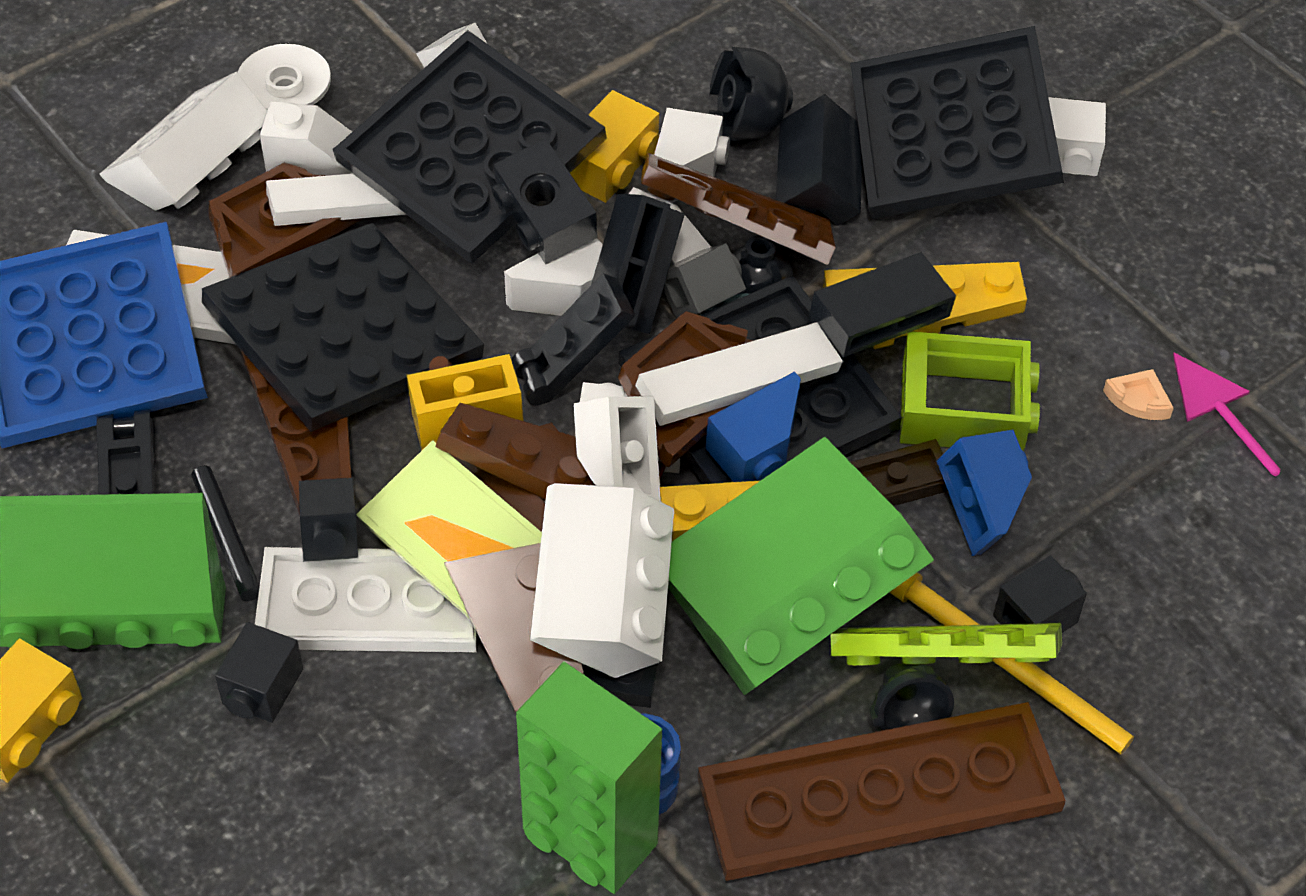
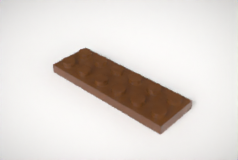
(878, 790)

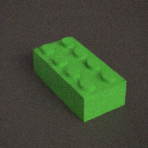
(589, 777)

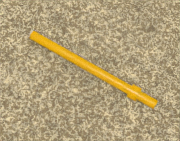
(1026, 672)

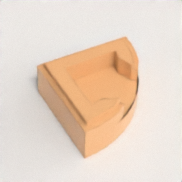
(1139, 395)

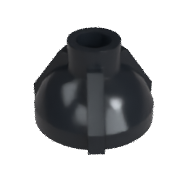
(762, 264)
(911, 697)

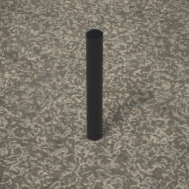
(226, 534)

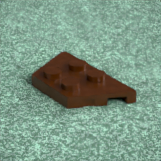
(247, 227)
(680, 341)

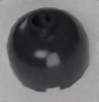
(750, 93)

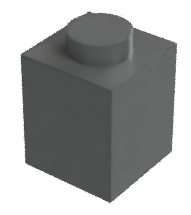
(703, 280)

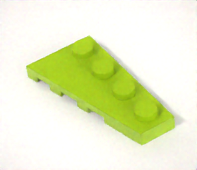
(966, 642)

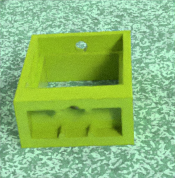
(973, 359)

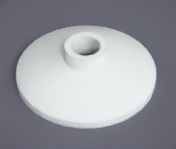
(286, 74)

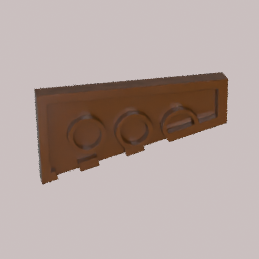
(301, 452)

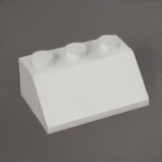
(189, 144)
(603, 576)

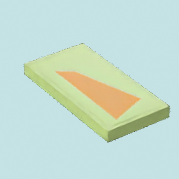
(443, 514)

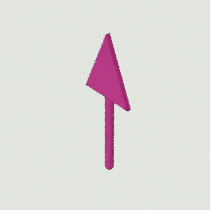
(1206, 391)

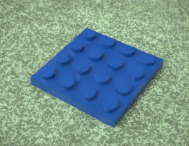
(93, 335)

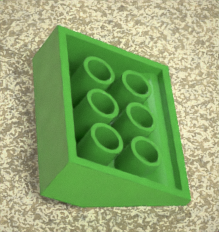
(791, 563)
(109, 571)

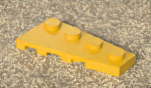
(981, 292)

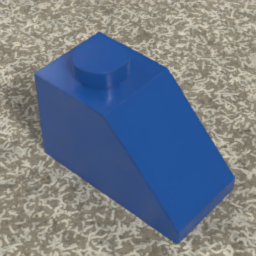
(755, 432)
(986, 485)

